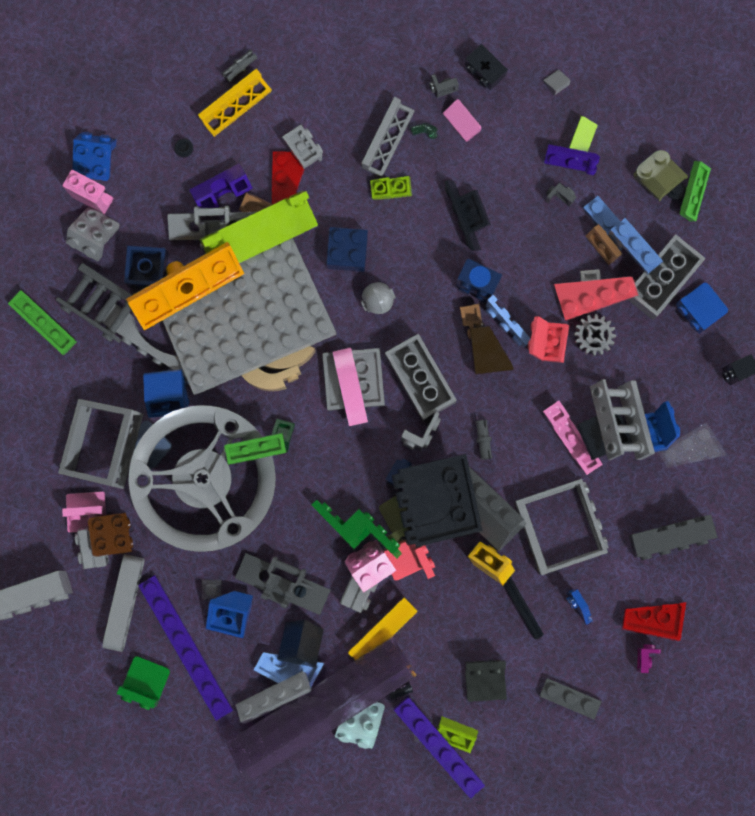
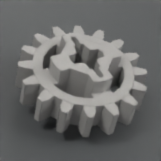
(589, 329)

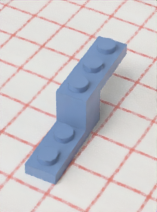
(623, 235)

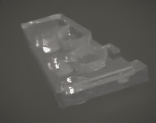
(693, 447)

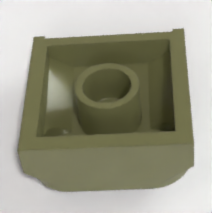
(659, 174)

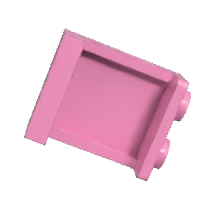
(87, 191)

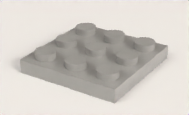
(369, 376)

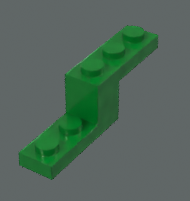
(357, 528)

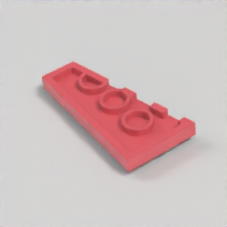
(589, 296)

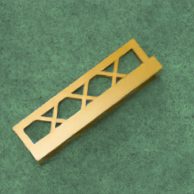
(229, 98)
(384, 628)

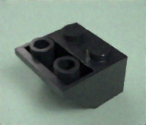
(593, 439)

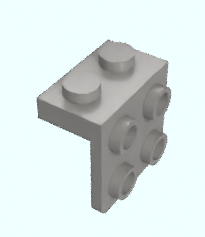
(91, 233)
(412, 441)

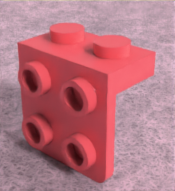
(548, 340)
(411, 561)

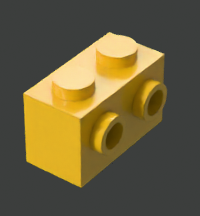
(491, 563)

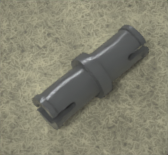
(239, 65)
(483, 440)

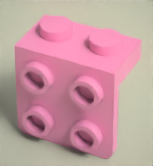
(369, 565)

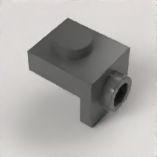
(565, 194)

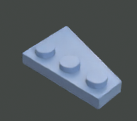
(506, 325)
(280, 670)

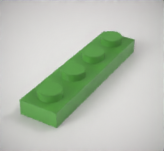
(42, 322)

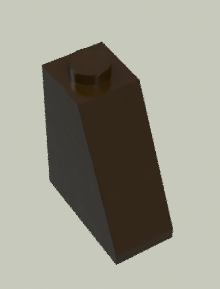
(486, 351)

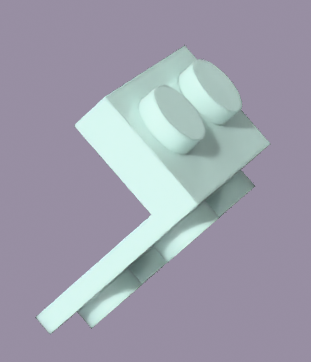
(362, 727)

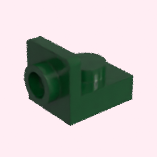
(286, 429)

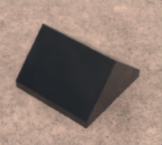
(300, 643)

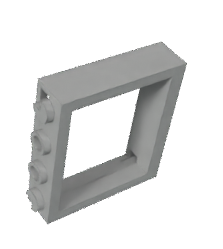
(123, 450)
(589, 509)

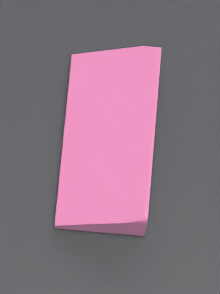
(462, 120)

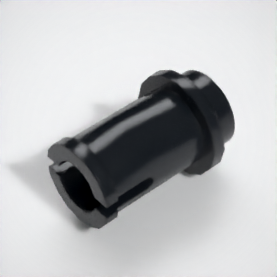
(401, 691)

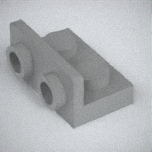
(302, 146)

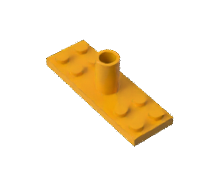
(185, 285)

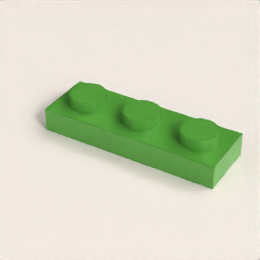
(695, 191)
(255, 449)

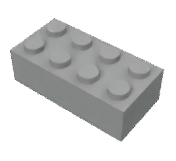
(666, 279)
(420, 377)
(34, 593)

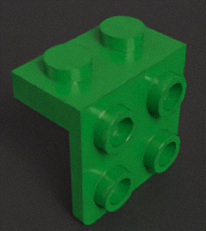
(144, 683)

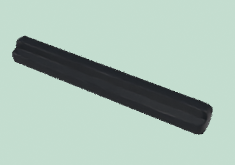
(523, 609)

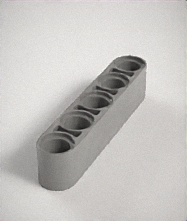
(123, 603)

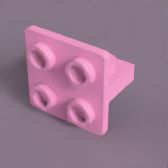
(82, 507)

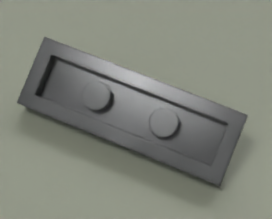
(570, 698)

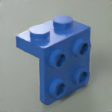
(93, 155)
(702, 307)
(663, 427)

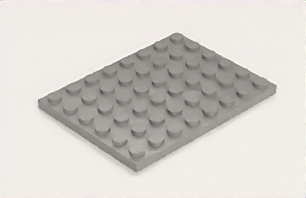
(250, 320)

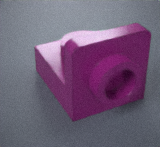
(644, 662)

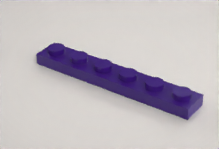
(439, 747)

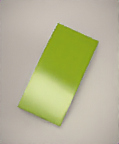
(391, 188)

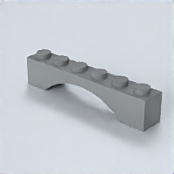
(131, 335)

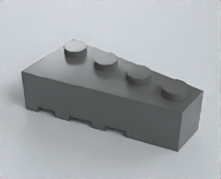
(673, 536)

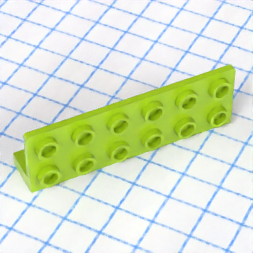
(265, 228)

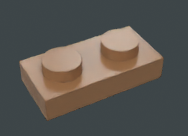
(253, 203)
(603, 244)

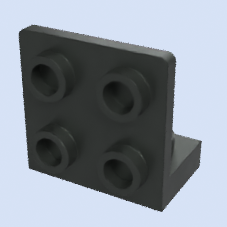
(485, 680)

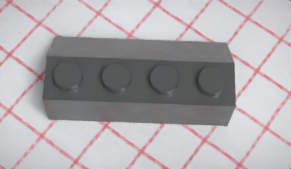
(497, 517)

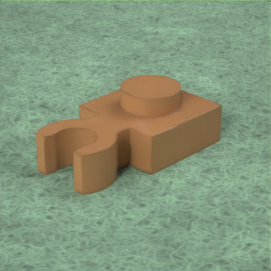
(470, 315)

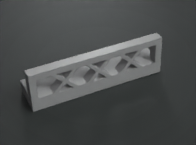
(381, 134)

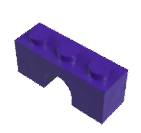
(230, 181)

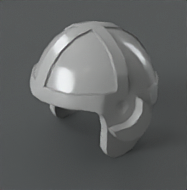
(377, 298)

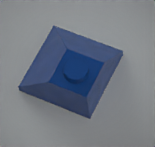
(229, 613)

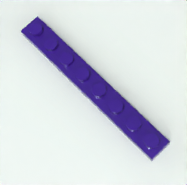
(185, 647)

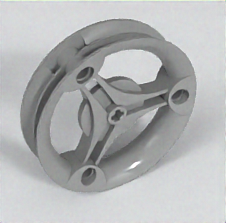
(199, 494)

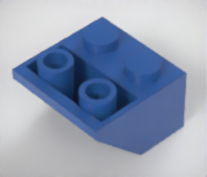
(164, 392)

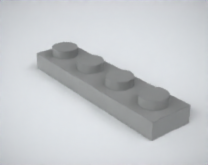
(273, 697)

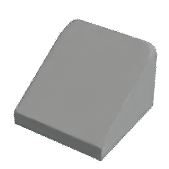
(557, 82)

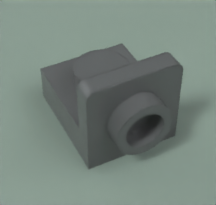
(445, 87)

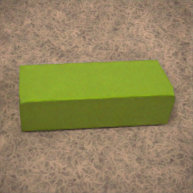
(583, 135)
(457, 734)

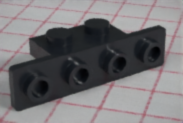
(470, 213)

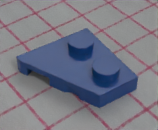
(577, 602)

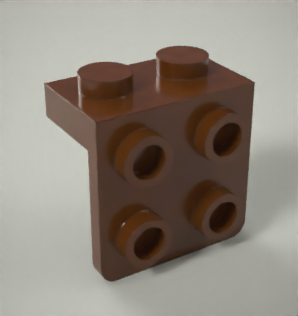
(110, 535)

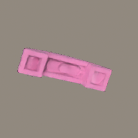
(350, 387)
(570, 437)

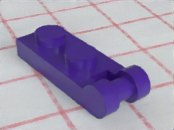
(572, 159)

